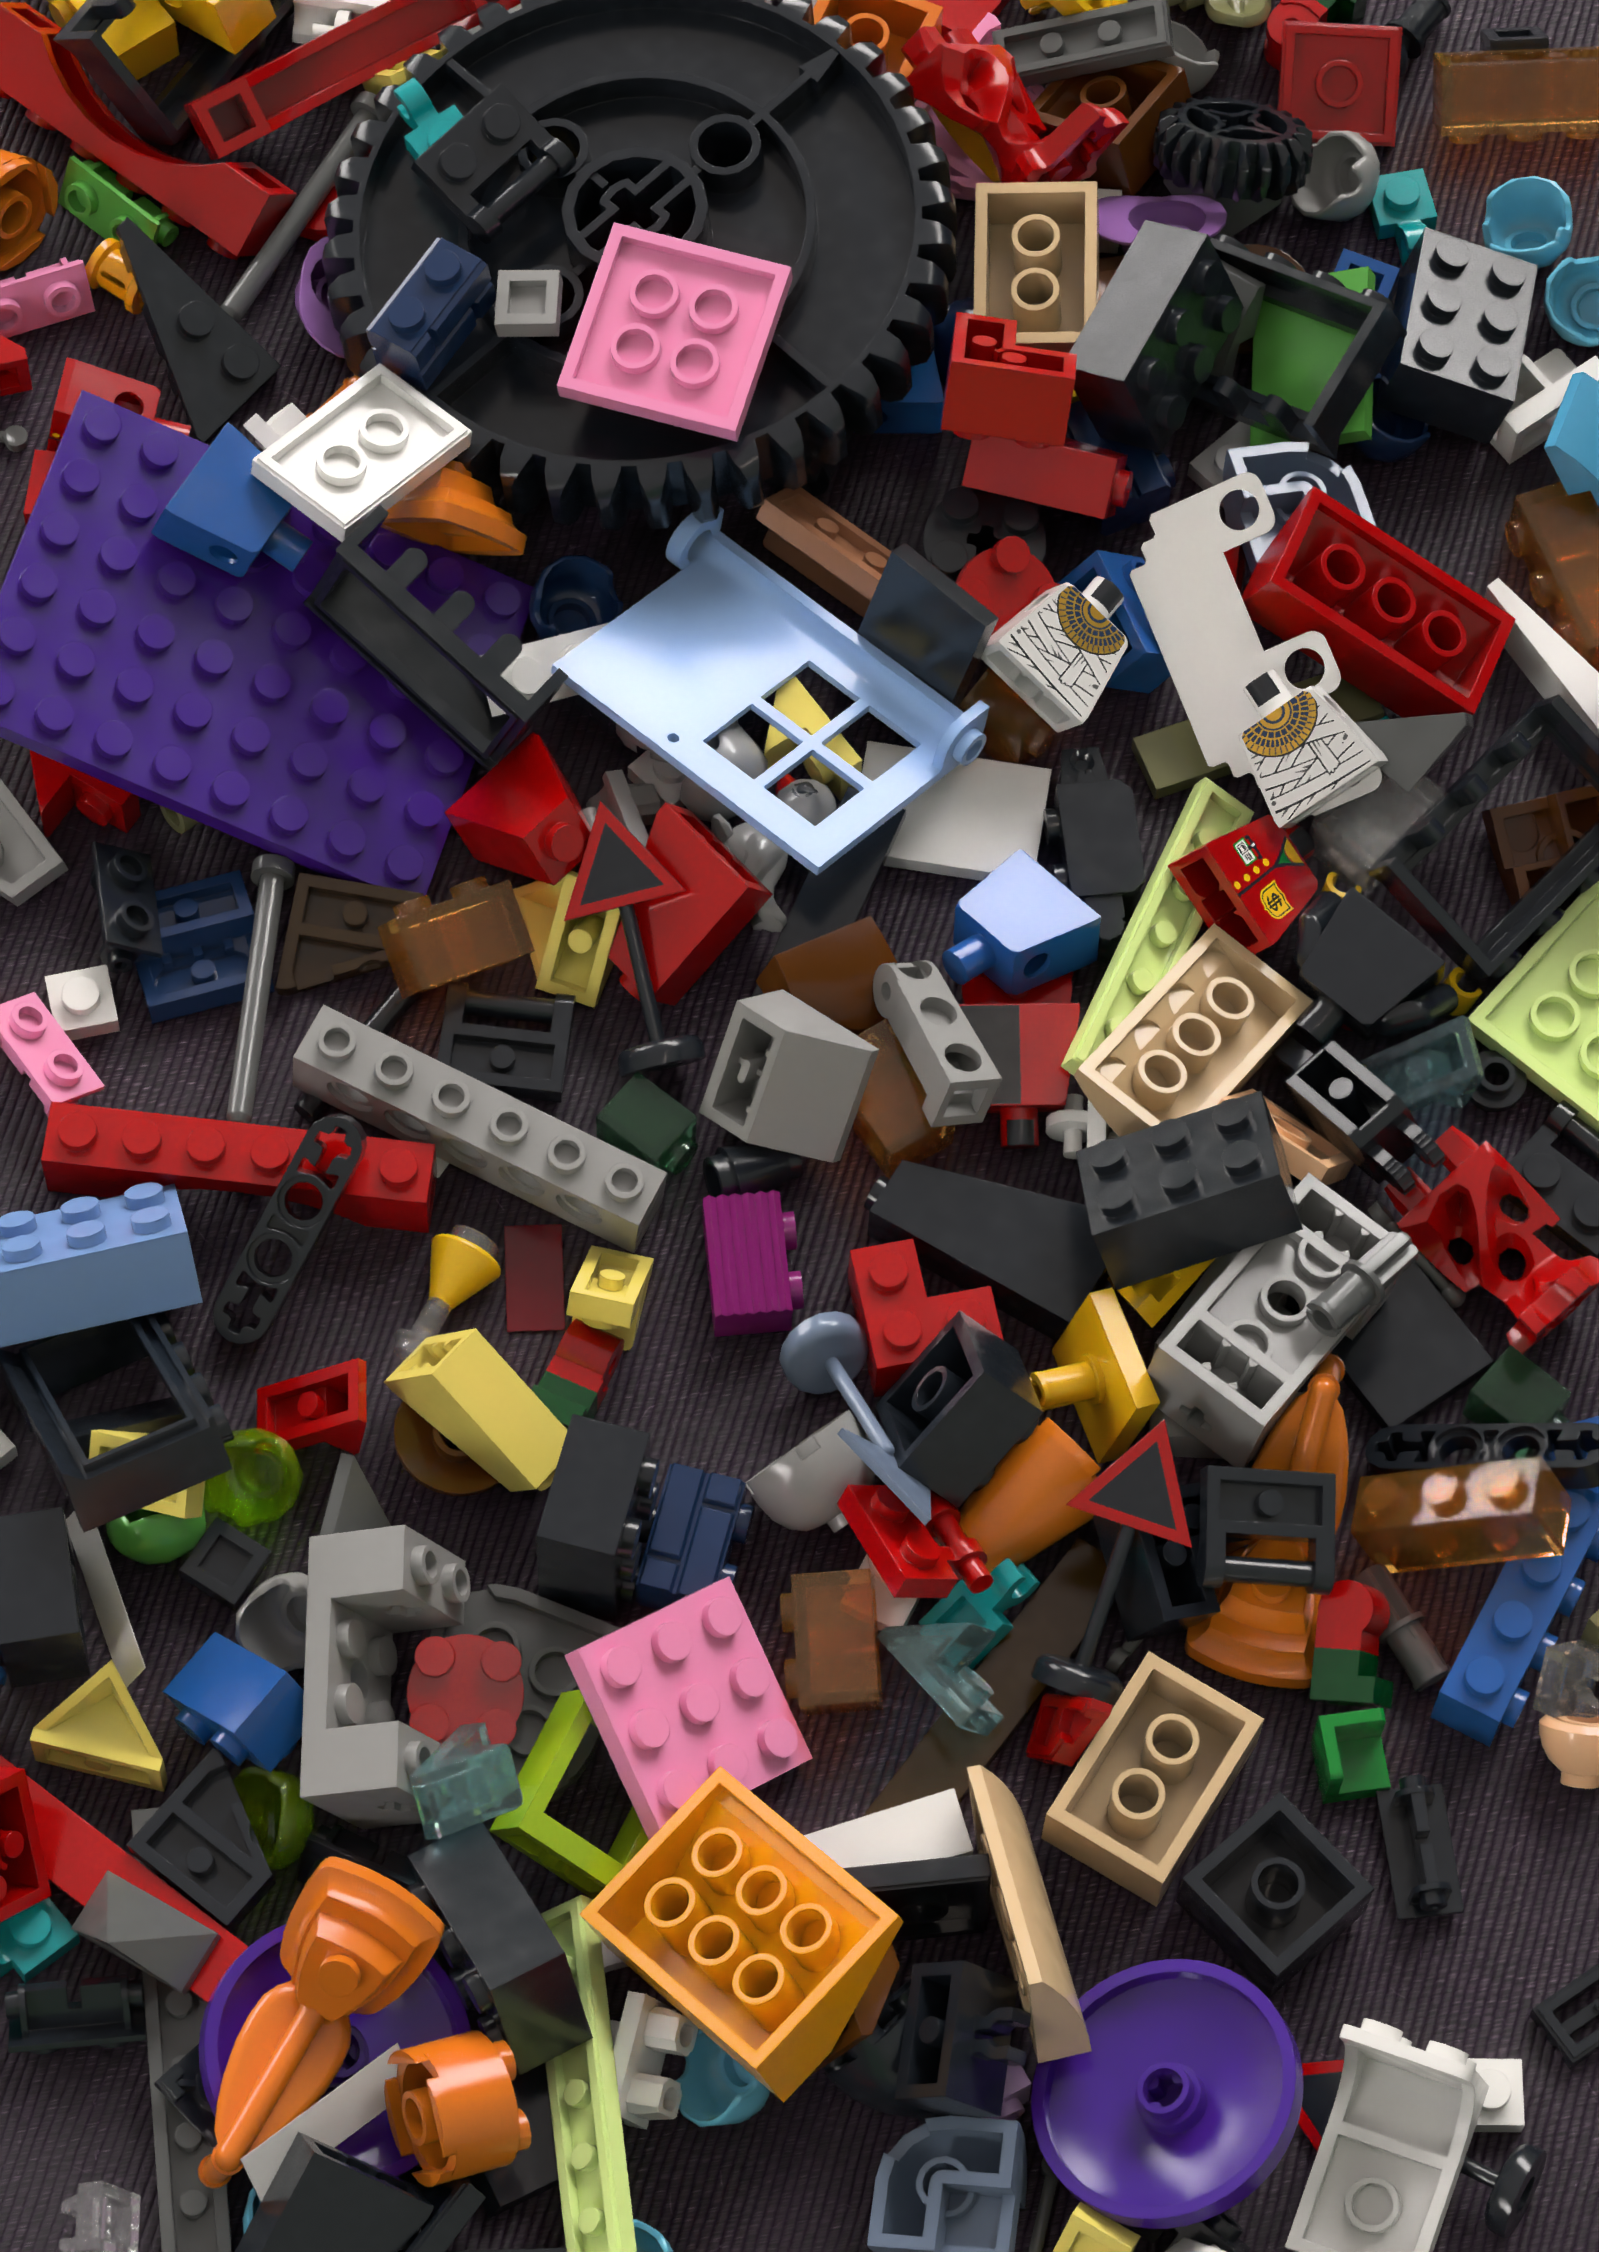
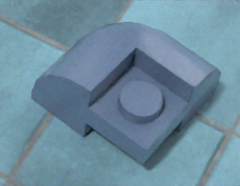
(1287, 475)
(951, 2188)

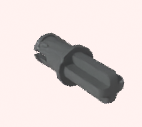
(1362, 1283)
(1405, 1632)

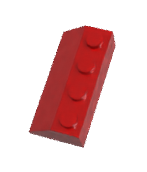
(1386, 612)

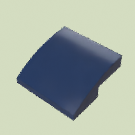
(204, 947)

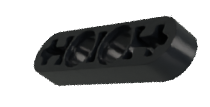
(296, 1232)
(1428, 1445)

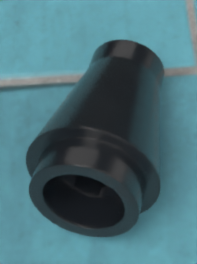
(749, 1169)

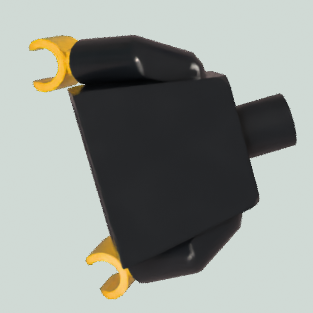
(1368, 971)

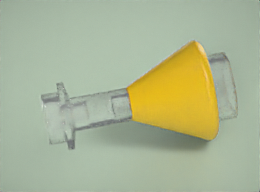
(458, 1270)

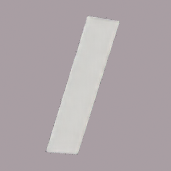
(106, 1600)
(327, 2121)

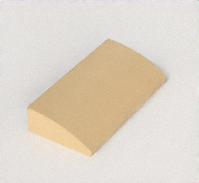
(1192, 1036)
(1026, 1920)

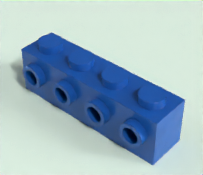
(1515, 1630)

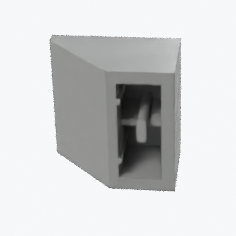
(788, 1077)

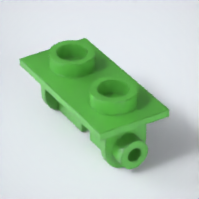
(103, 203)

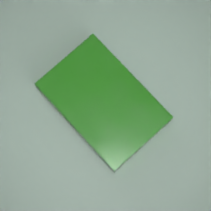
(1298, 357)

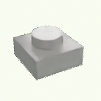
(528, 303)

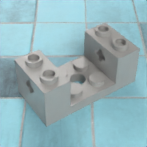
(1239, 1361)
(357, 1597)

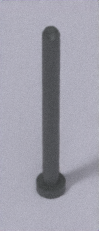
(298, 214)
(272, 876)

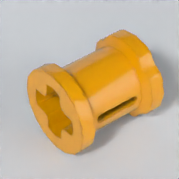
(108, 271)

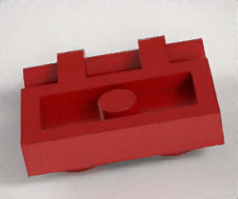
(905, 1547)

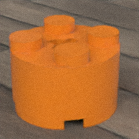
(456, 2107)

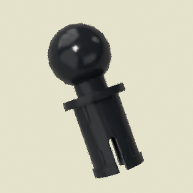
(1418, 24)

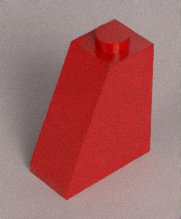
(1067, 477)
(524, 816)
(693, 927)

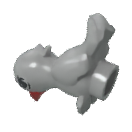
(761, 855)

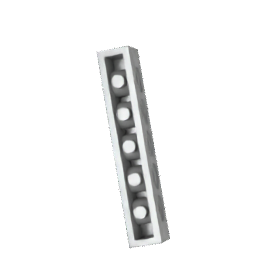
(479, 1128)

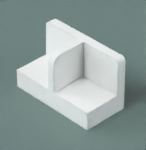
(1537, 402)

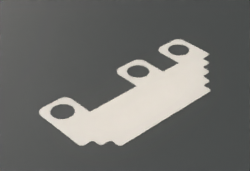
(1208, 628)

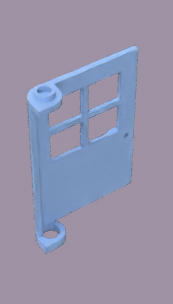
(724, 642)

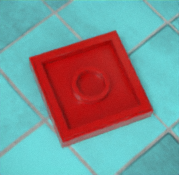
(1341, 78)

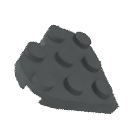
(543, 1635)

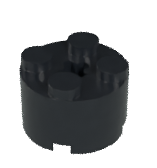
(974, 522)

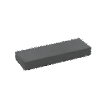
(1089, 41)

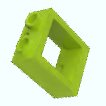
(545, 1838)

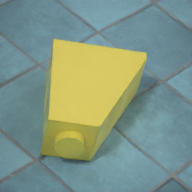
(482, 1408)

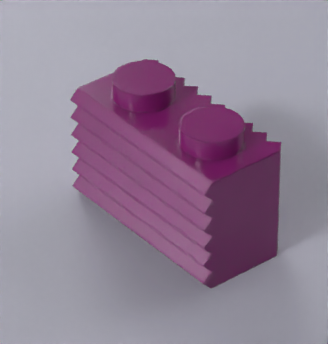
(748, 1263)

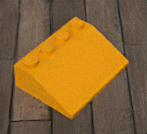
(747, 1931)

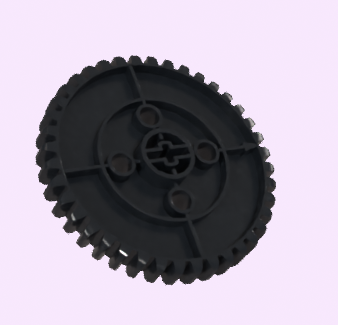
(694, 126)

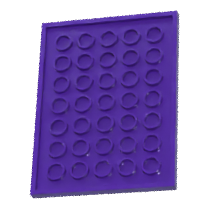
(219, 683)

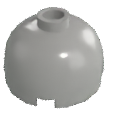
(809, 1479)

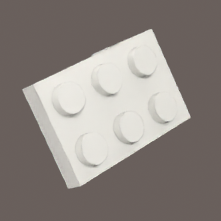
(1389, 2145)

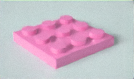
(675, 331)
(687, 1697)

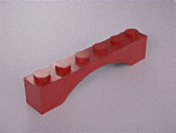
(324, 69)
(225, 200)
(114, 1149)

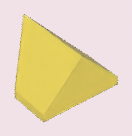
(567, 954)
(101, 1734)

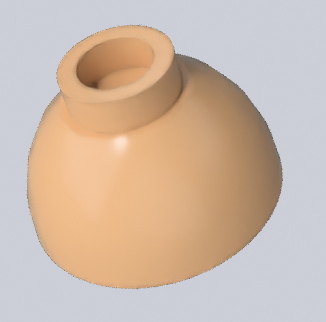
(1573, 1748)

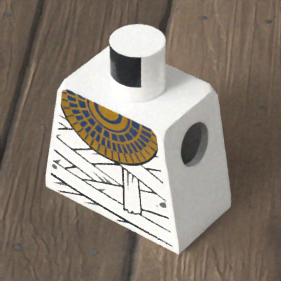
(1061, 651)
(1303, 749)

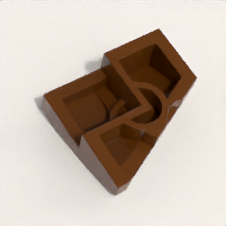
(1536, 833)
(834, 973)

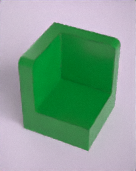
(1350, 1755)

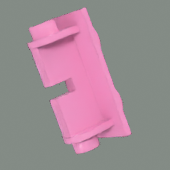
(44, 297)
(44, 1052)

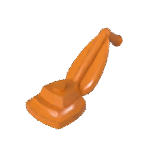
(452, 512)
(1271, 1629)
(348, 1950)

